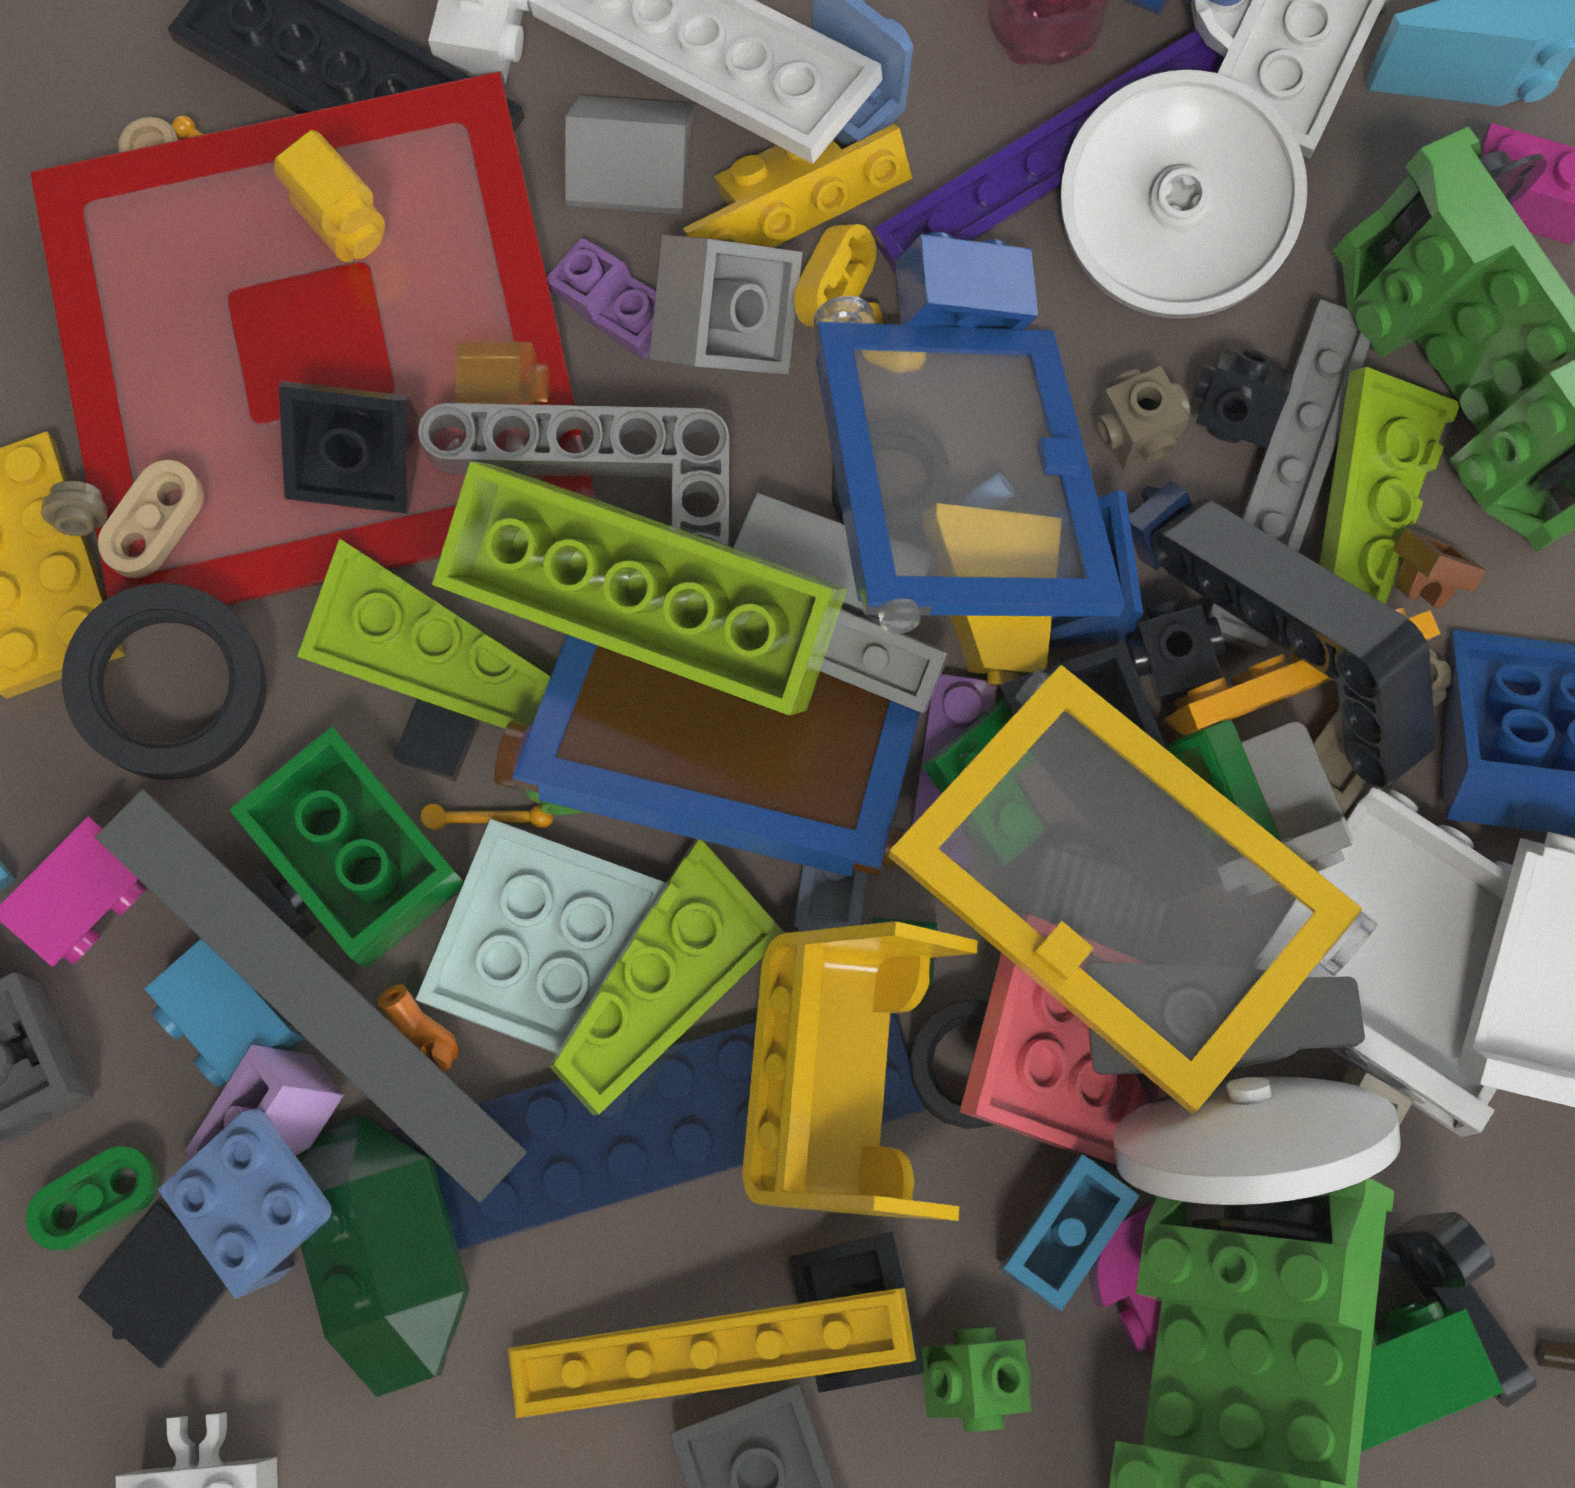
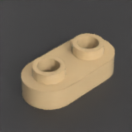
(146, 517)

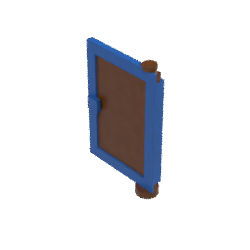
(714, 765)

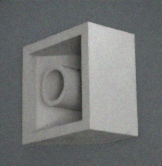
(724, 305)

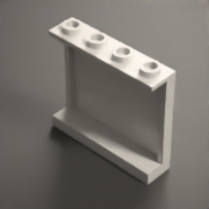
(1424, 958)
(1526, 998)

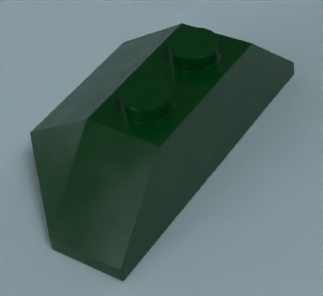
(385, 1258)

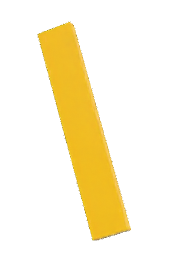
(712, 1353)

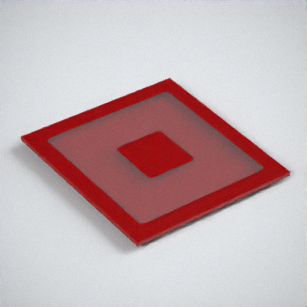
(203, 289)

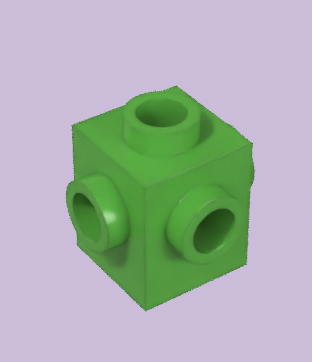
(976, 1379)

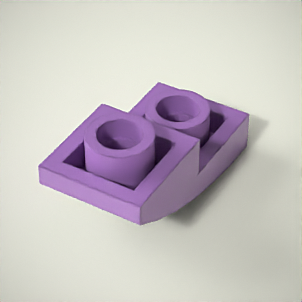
(606, 295)

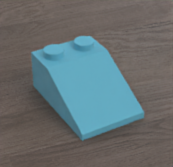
(1476, 50)

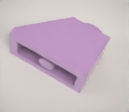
(282, 1084)

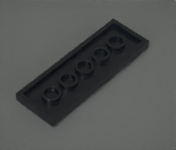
(310, 52)

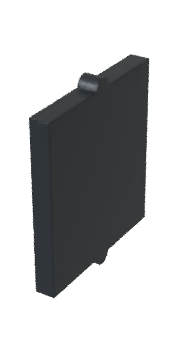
(155, 1287)

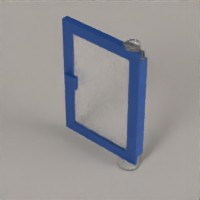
(960, 471)

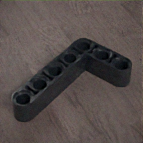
(1321, 619)

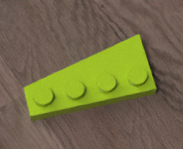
(1379, 469)
(407, 642)

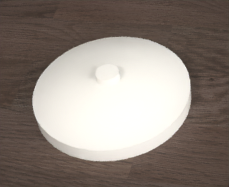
(1183, 194)
(1258, 1141)

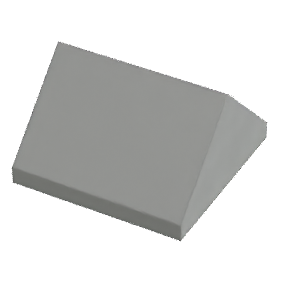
(628, 154)

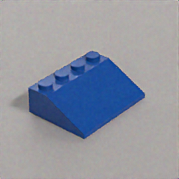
(1510, 732)

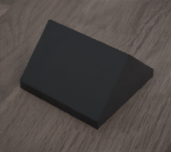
(348, 446)
(852, 1270)

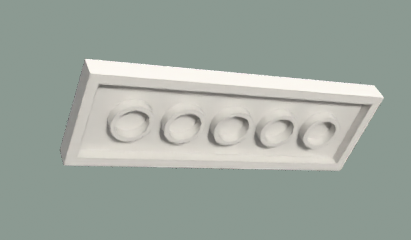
(732, 60)

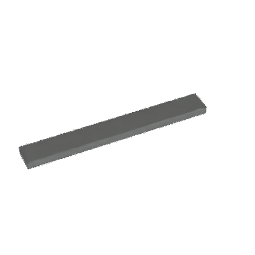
(312, 996)

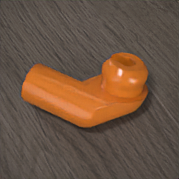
(421, 1029)

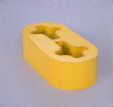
(835, 269)

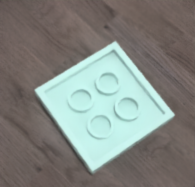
(533, 935)

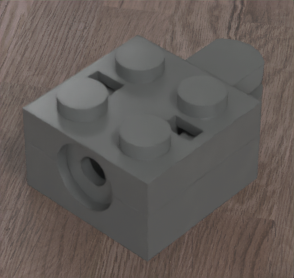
(36, 1060)

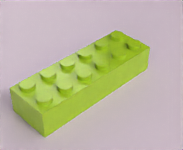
(639, 587)

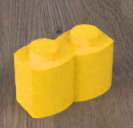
(330, 197)

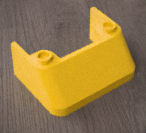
(824, 1068)

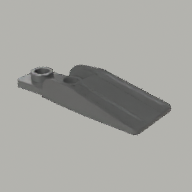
(1318, 1015)

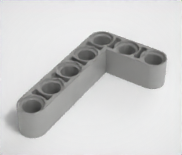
(604, 456)

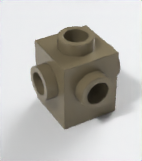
(1142, 416)

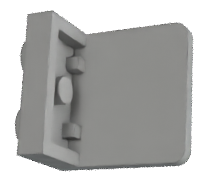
(1299, 795)

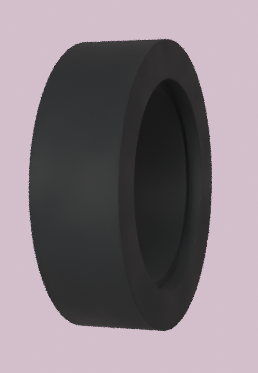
(115, 621)

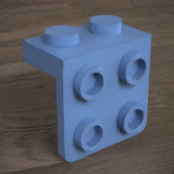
(879, 39)
(247, 1203)

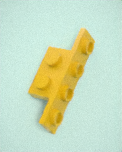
(783, 195)

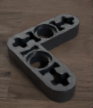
(1442, 1259)

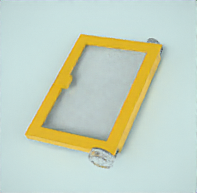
(1128, 887)

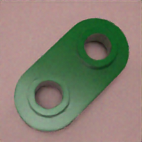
(96, 1197)

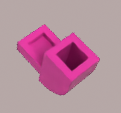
(1116, 1278)

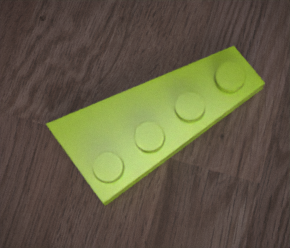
(673, 969)

